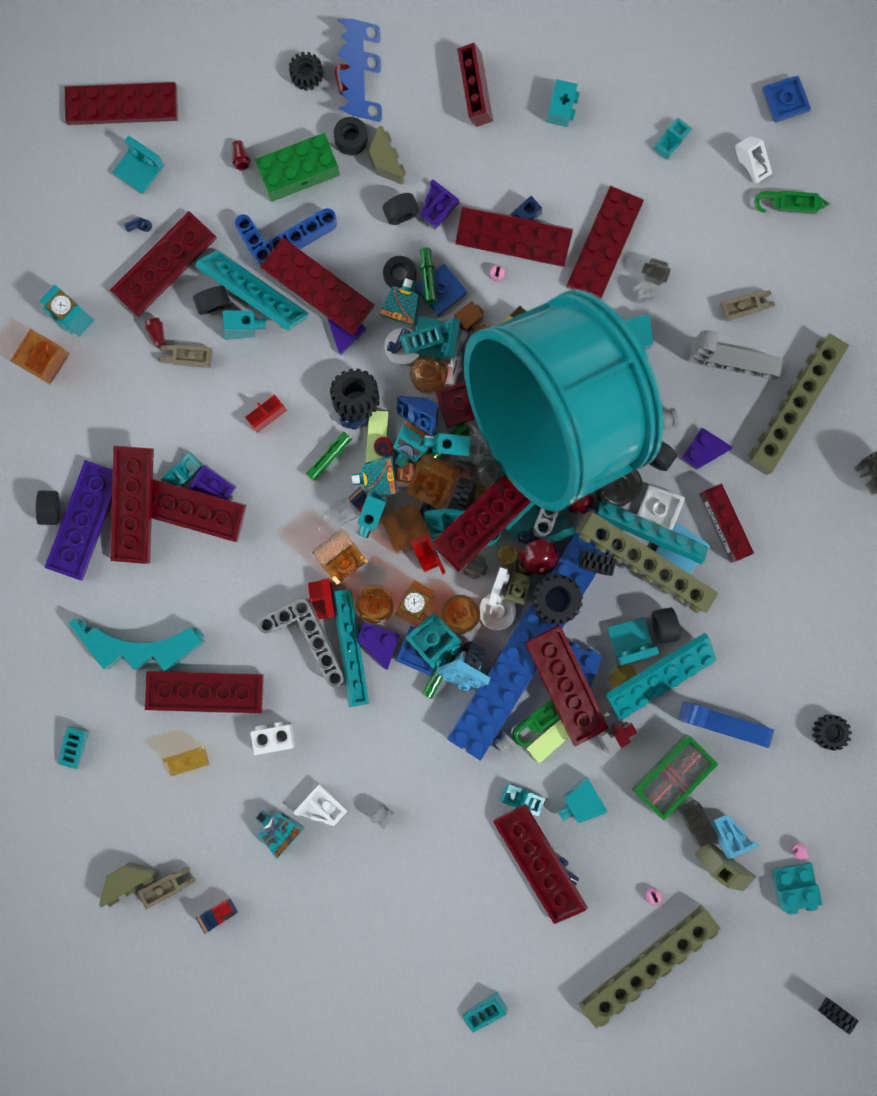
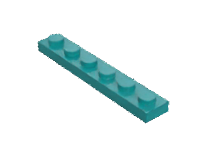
(653, 532)
(350, 648)

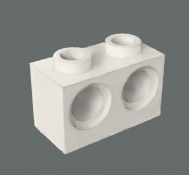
(274, 743)

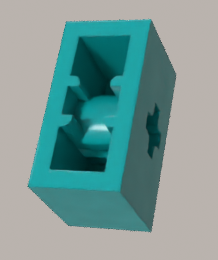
(566, 93)

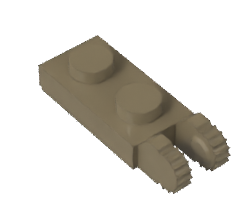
(745, 305)
(187, 355)
(164, 888)

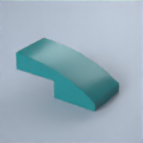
(672, 138)
(184, 470)
(441, 518)
(518, 796)

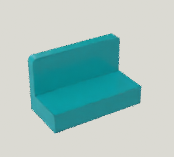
(522, 522)
(560, 530)

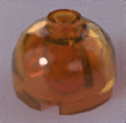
(428, 374)
(374, 603)
(460, 614)

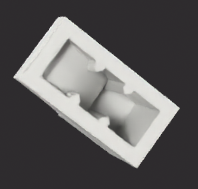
(753, 156)

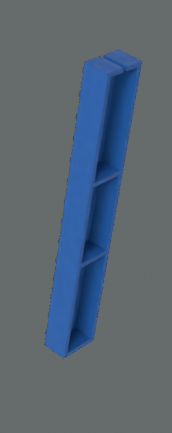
(514, 665)

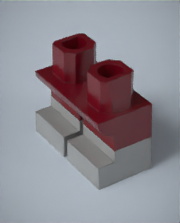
(617, 738)

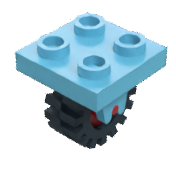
(466, 668)

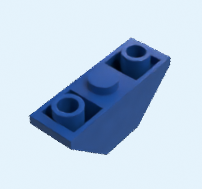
(419, 411)

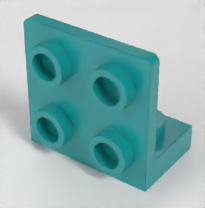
(138, 166)
(449, 332)
(631, 641)

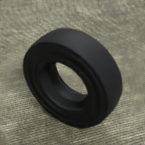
(394, 262)

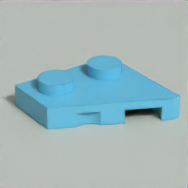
(731, 837)

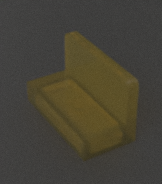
(187, 760)

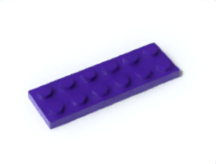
(82, 522)

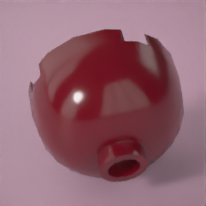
(539, 556)

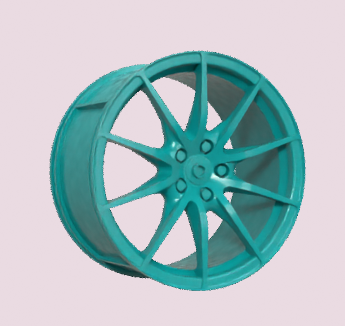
(564, 398)

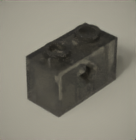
(697, 823)

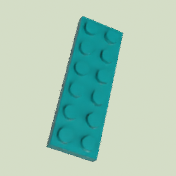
(252, 290)
(661, 677)

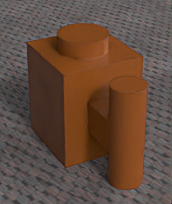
(471, 317)

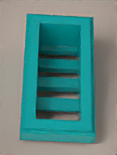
(437, 335)
(82, 734)
(494, 999)

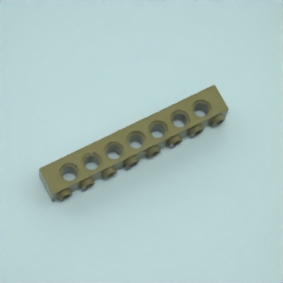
(835, 350)
(703, 594)
(651, 955)

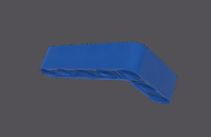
(299, 229)
(725, 724)

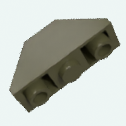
(385, 157)
(518, 584)
(725, 871)
(124, 882)

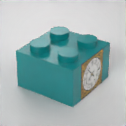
(65, 311)

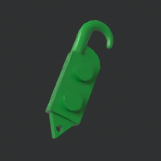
(792, 201)
(536, 721)

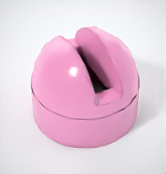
(501, 274)
(800, 851)
(649, 898)

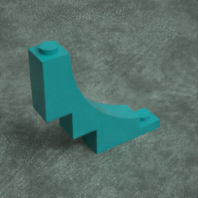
(110, 649)

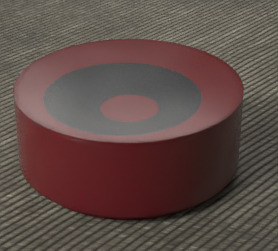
(383, 446)

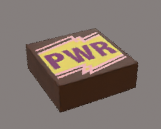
(406, 473)

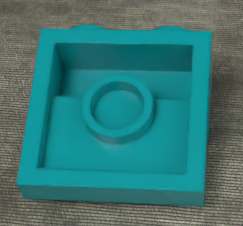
(434, 641)
(796, 888)

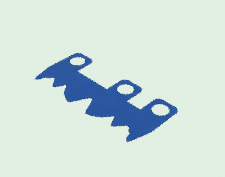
(353, 78)

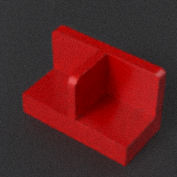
(265, 413)
(426, 554)
(321, 598)

